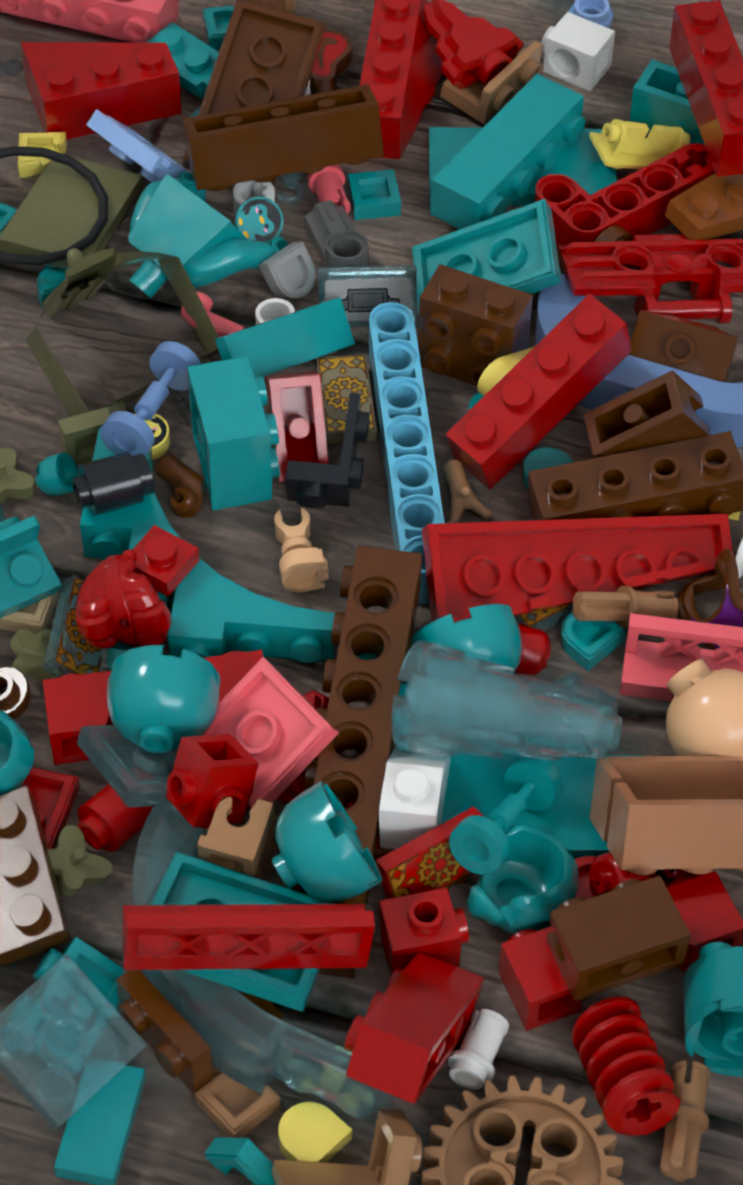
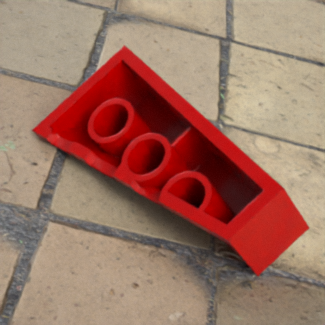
(400, 70)

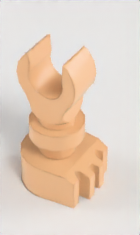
(301, 565)

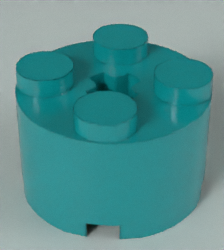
(715, 1008)

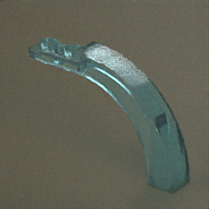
(242, 1037)

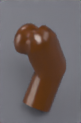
(187, 486)

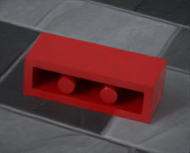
(412, 1027)

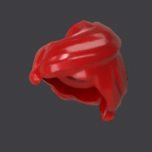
(120, 606)

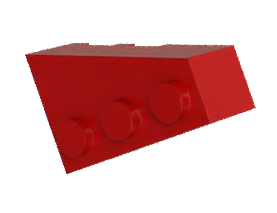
(117, 78)

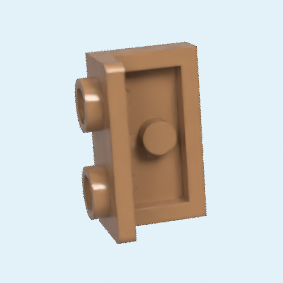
(485, 101)

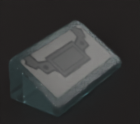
(368, 287)

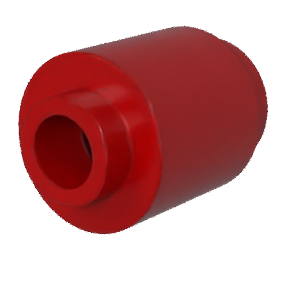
(108, 821)

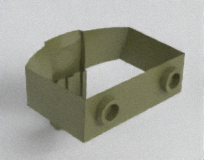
(93, 272)

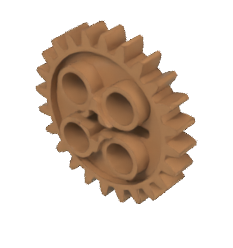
(466, 1159)

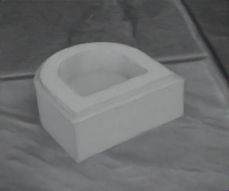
(289, 272)

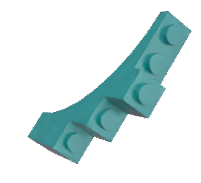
(207, 609)

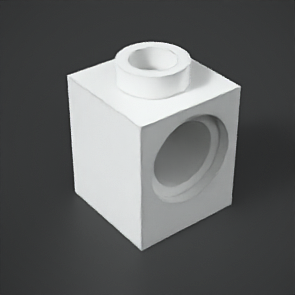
(578, 51)

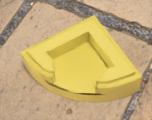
(33, 166)

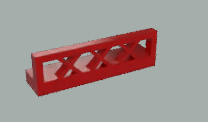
(246, 936)

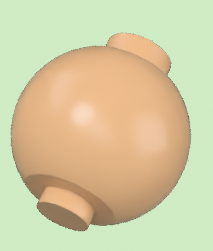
(706, 711)

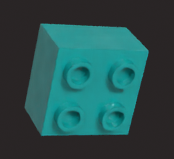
(233, 432)

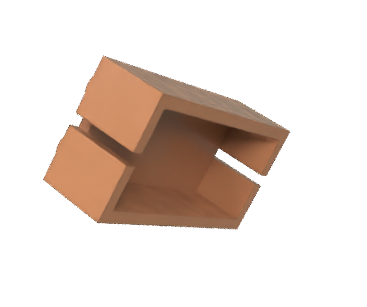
(670, 812)

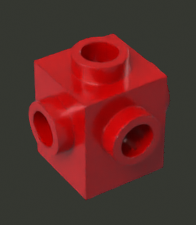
(208, 772)

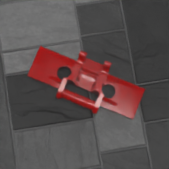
(659, 259)

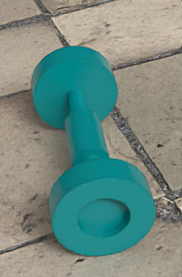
(480, 841)

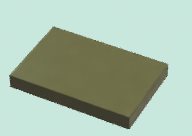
(65, 208)

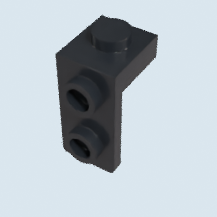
(328, 484)

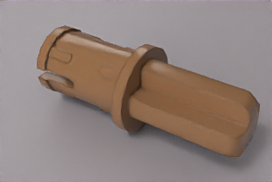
(619, 604)
(685, 1129)

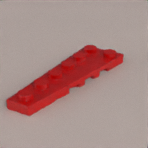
(549, 561)

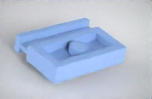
(133, 147)

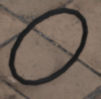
(83, 171)

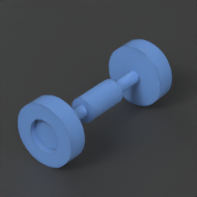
(130, 432)

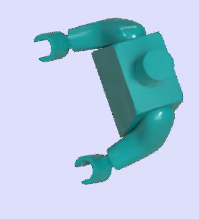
(179, 223)

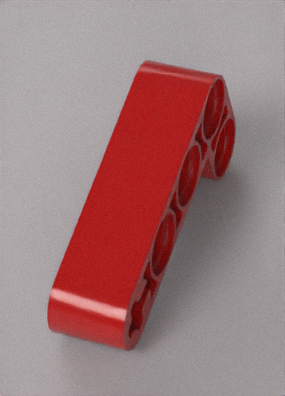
(632, 202)

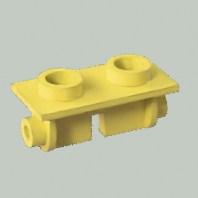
(625, 145)

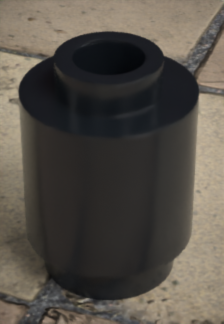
(113, 483)

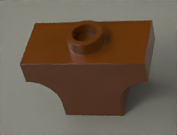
(684, 345)

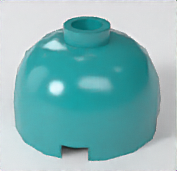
(488, 635)
(162, 697)
(322, 848)

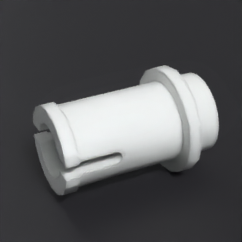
(474, 1059)

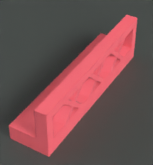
(652, 664)

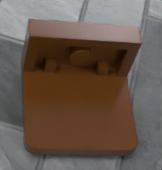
(170, 1036)

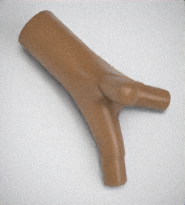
(461, 493)

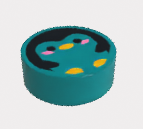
(259, 219)

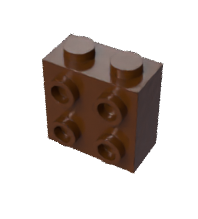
(469, 323)

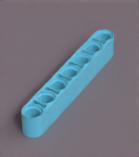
(404, 429)

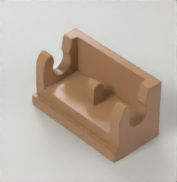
(242, 848)

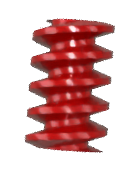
(624, 1067)

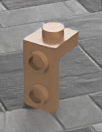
(393, 1157)

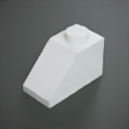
(411, 797)

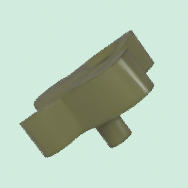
(13, 482)
(31, 653)
(75, 864)

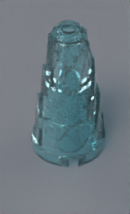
(489, 711)

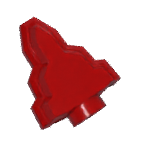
(469, 45)

